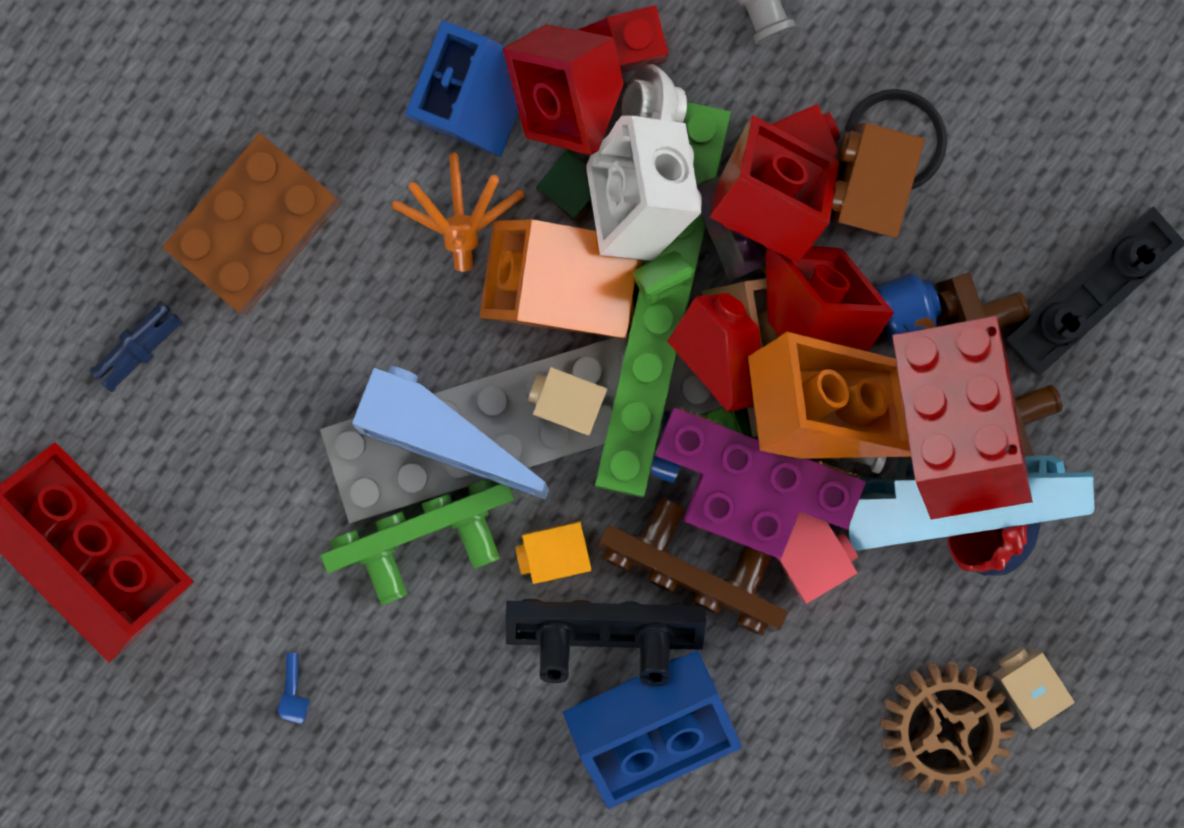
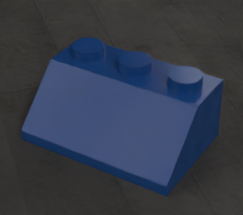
(651, 733)

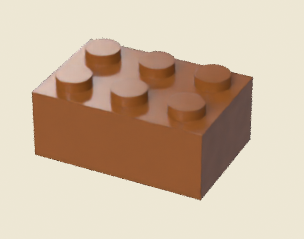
(252, 224)

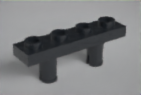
(1094, 291)
(621, 625)

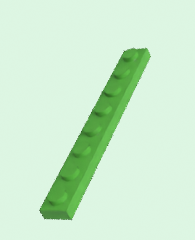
(648, 355)

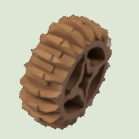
(965, 720)

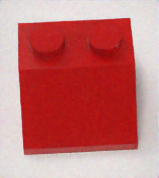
(565, 86)
(776, 190)
(824, 298)

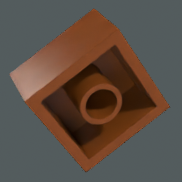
(875, 178)

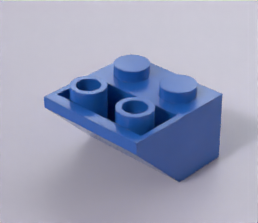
(465, 90)

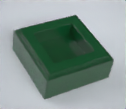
(567, 184)

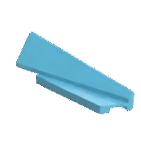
(895, 512)

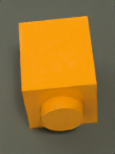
(553, 552)

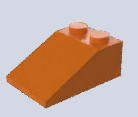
(827, 400)

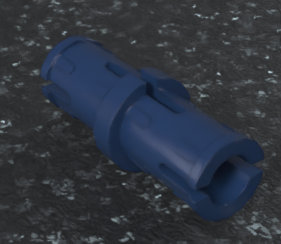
(136, 346)

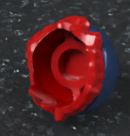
(995, 550)

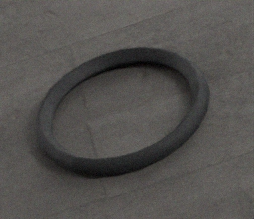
(924, 105)

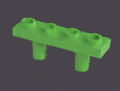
(377, 548)

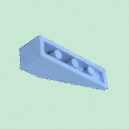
(415, 419)

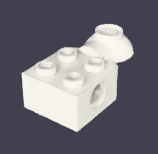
(644, 171)

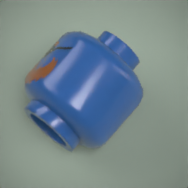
(913, 305)

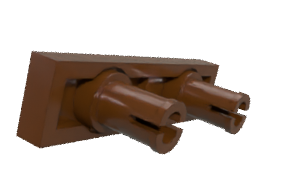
(961, 304)
(668, 572)

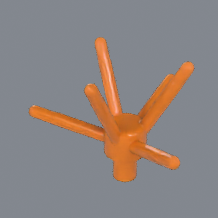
(458, 230)

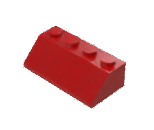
(85, 552)

